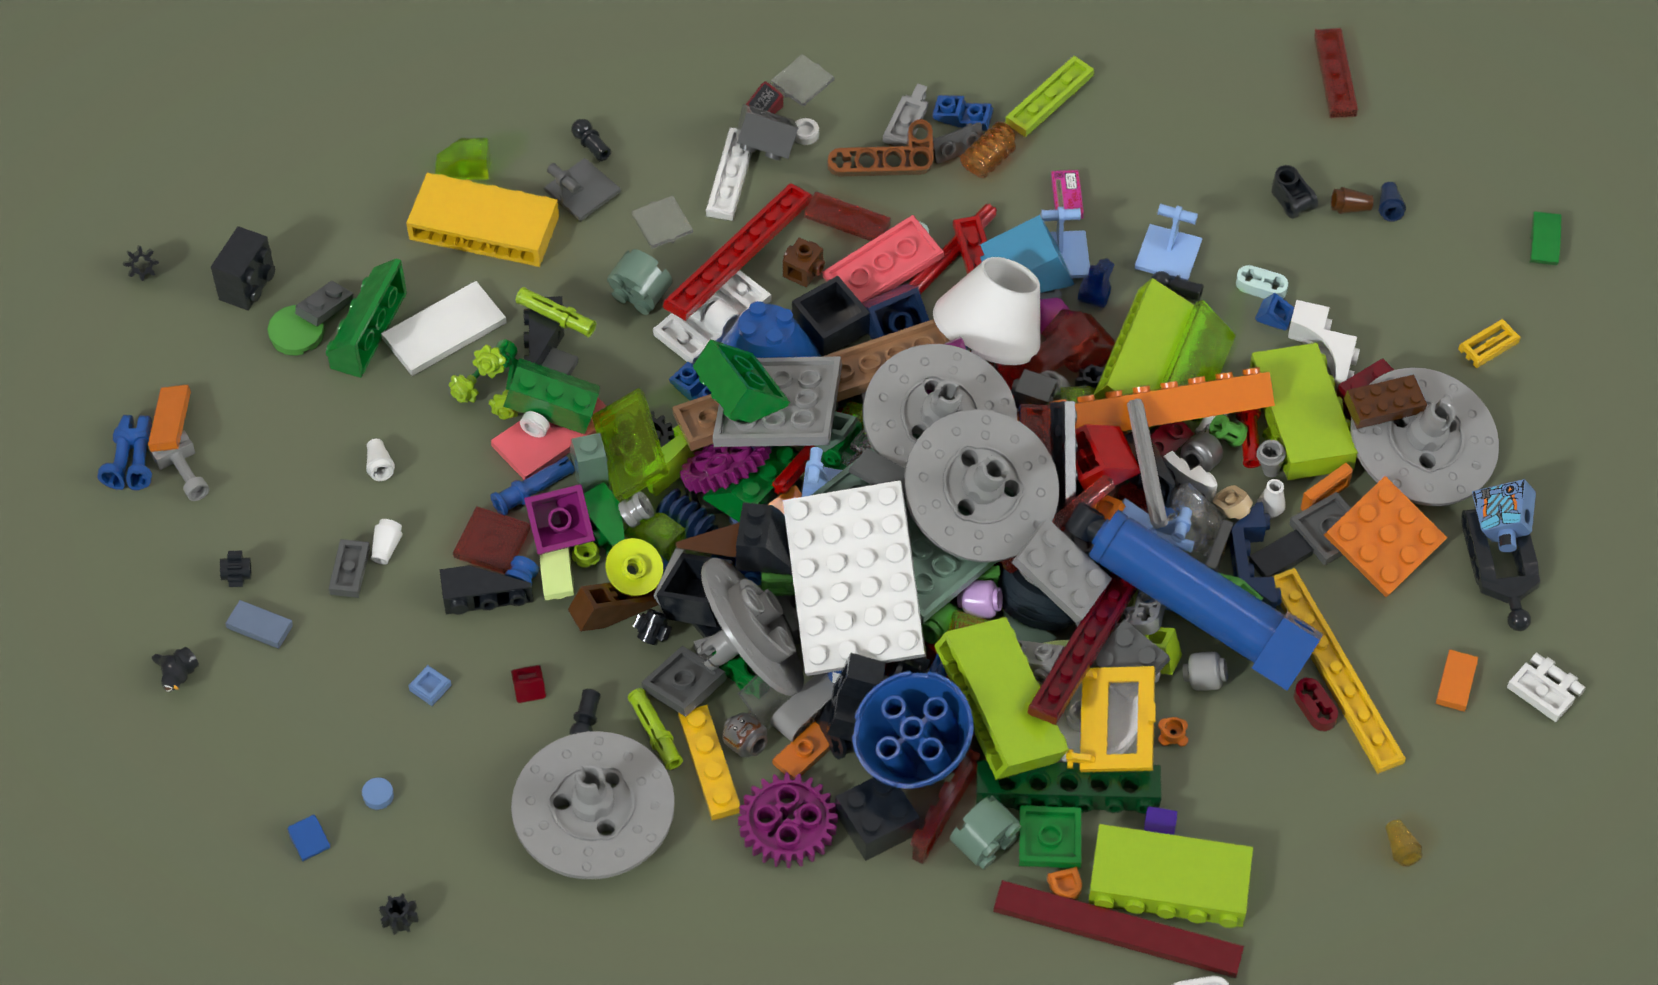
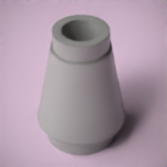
(1271, 457)

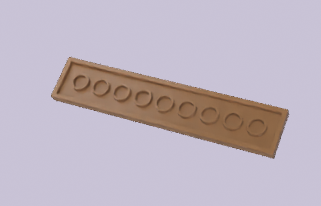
(859, 365)

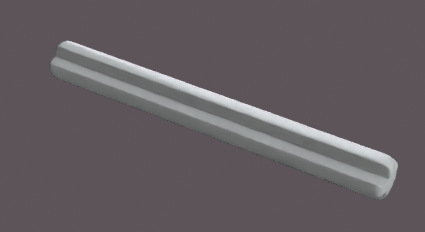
(1147, 463)

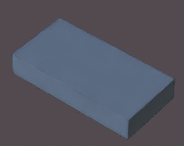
(259, 624)

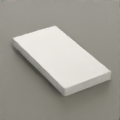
(444, 328)

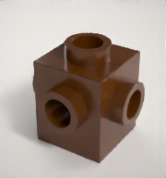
(803, 262)

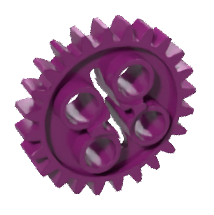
(721, 466)
(807, 835)

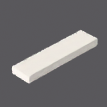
(728, 179)

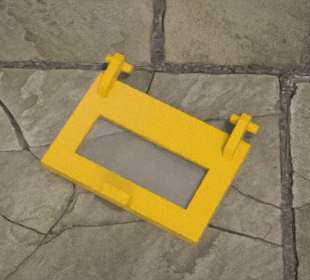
(1116, 720)

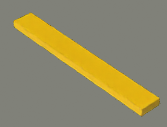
(1341, 677)

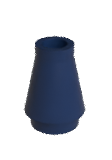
(1391, 203)

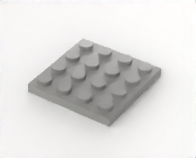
(808, 420)

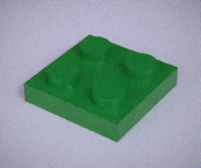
(1050, 836)

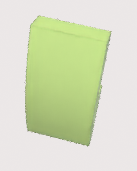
(557, 574)

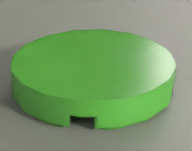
(292, 333)

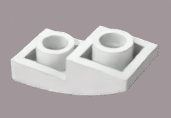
(1198, 477)

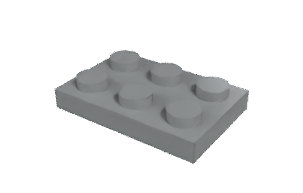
(1061, 570)

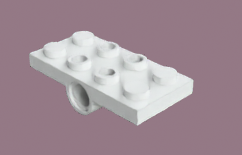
(711, 319)

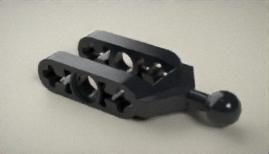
(1508, 589)

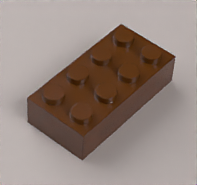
(1385, 401)

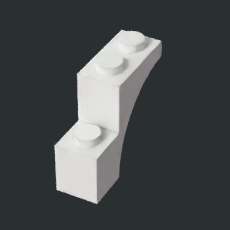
(1311, 326)

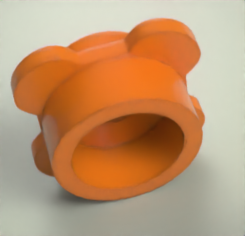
(1173, 724)

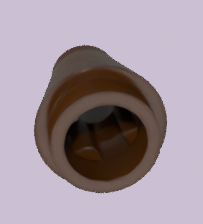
(1349, 201)

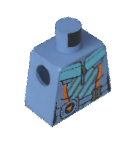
(1506, 512)

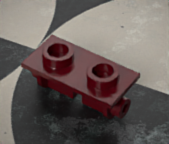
(1171, 437)

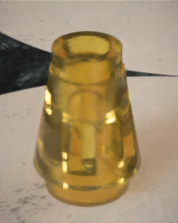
(1403, 844)

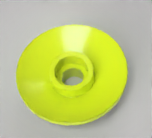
(643, 558)

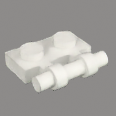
(1541, 691)

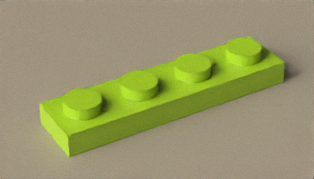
(1049, 96)

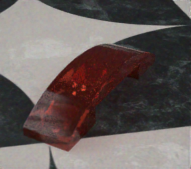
(1055, 351)

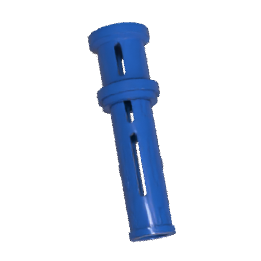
(519, 489)

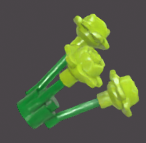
(488, 362)

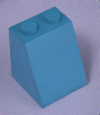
(1035, 249)

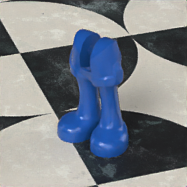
(126, 438)

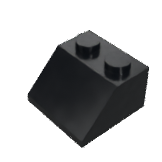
(762, 540)

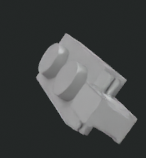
(908, 110)

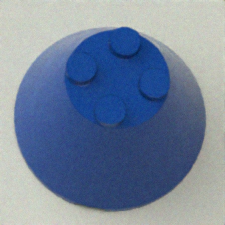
(770, 333)
(912, 729)

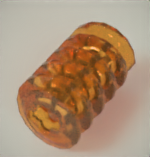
(989, 150)

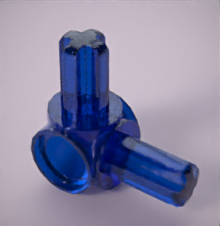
(1096, 287)

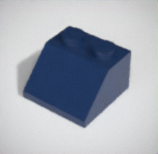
(895, 311)

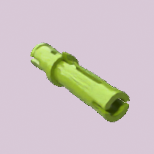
(565, 316)
(659, 737)

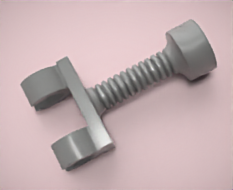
(195, 487)

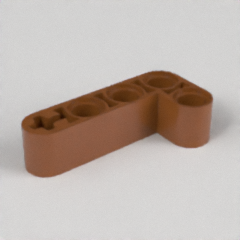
(880, 154)

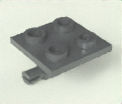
(580, 188)

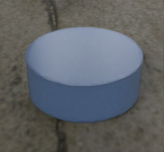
(377, 793)

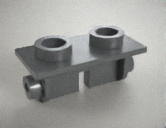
(956, 143)

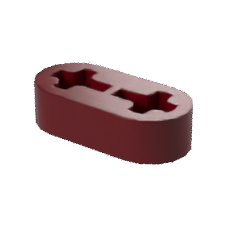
(1312, 706)

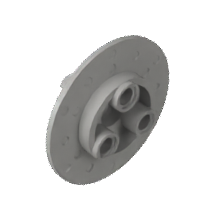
(900, 407)
(1450, 437)
(1002, 456)
(750, 627)
(579, 775)

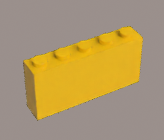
(483, 219)

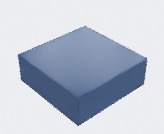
(429, 685)

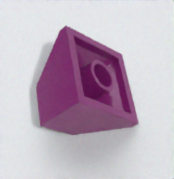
(559, 519)

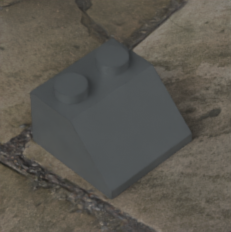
(765, 132)

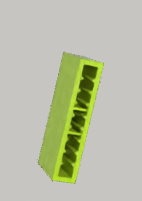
(1146, 340)
(1306, 411)
(999, 689)
(1171, 876)

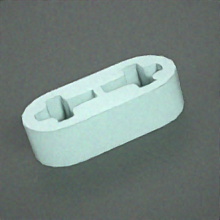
(1262, 282)

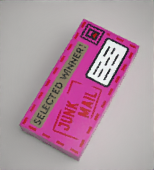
(1067, 190)

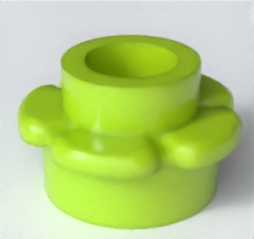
(587, 548)

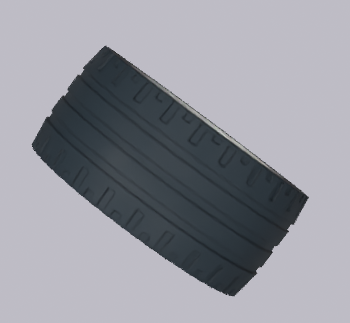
(1030, 604)

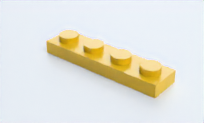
(709, 763)

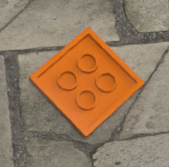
(1385, 536)

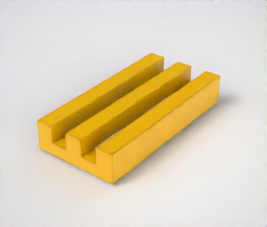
(1474, 355)

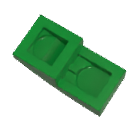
(1545, 238)

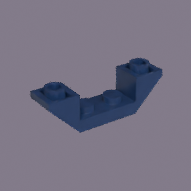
(1244, 532)

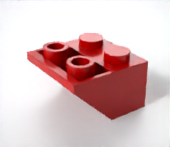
(1103, 452)

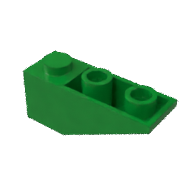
(604, 516)

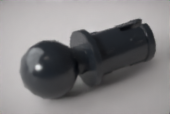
(590, 139)
(1180, 286)
(586, 712)

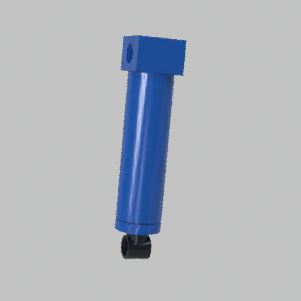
(1197, 593)

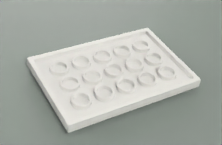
(853, 577)

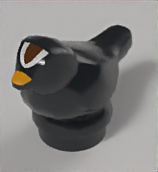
(176, 667)

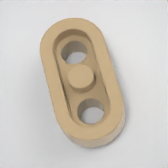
(1233, 502)

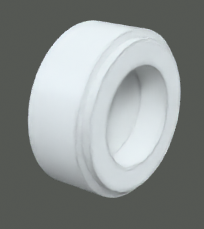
(807, 131)
(534, 424)

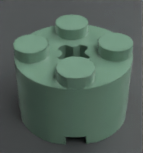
(639, 281)
(986, 831)

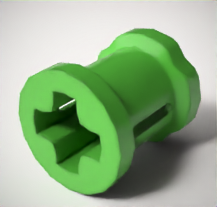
(1228, 430)

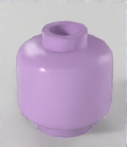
(981, 599)

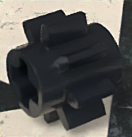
(134, 257)
(1089, 376)
(235, 568)
(652, 627)
(404, 908)

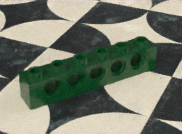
(1055, 776)

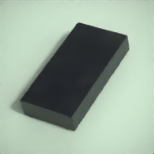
(1281, 554)

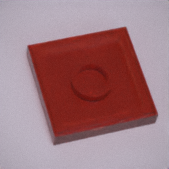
(491, 540)

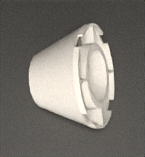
(994, 312)

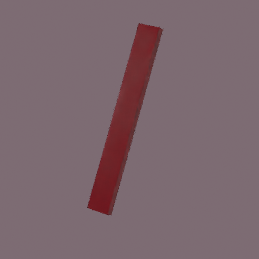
(1081, 651)
(1119, 929)

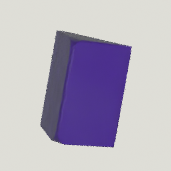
(1160, 820)

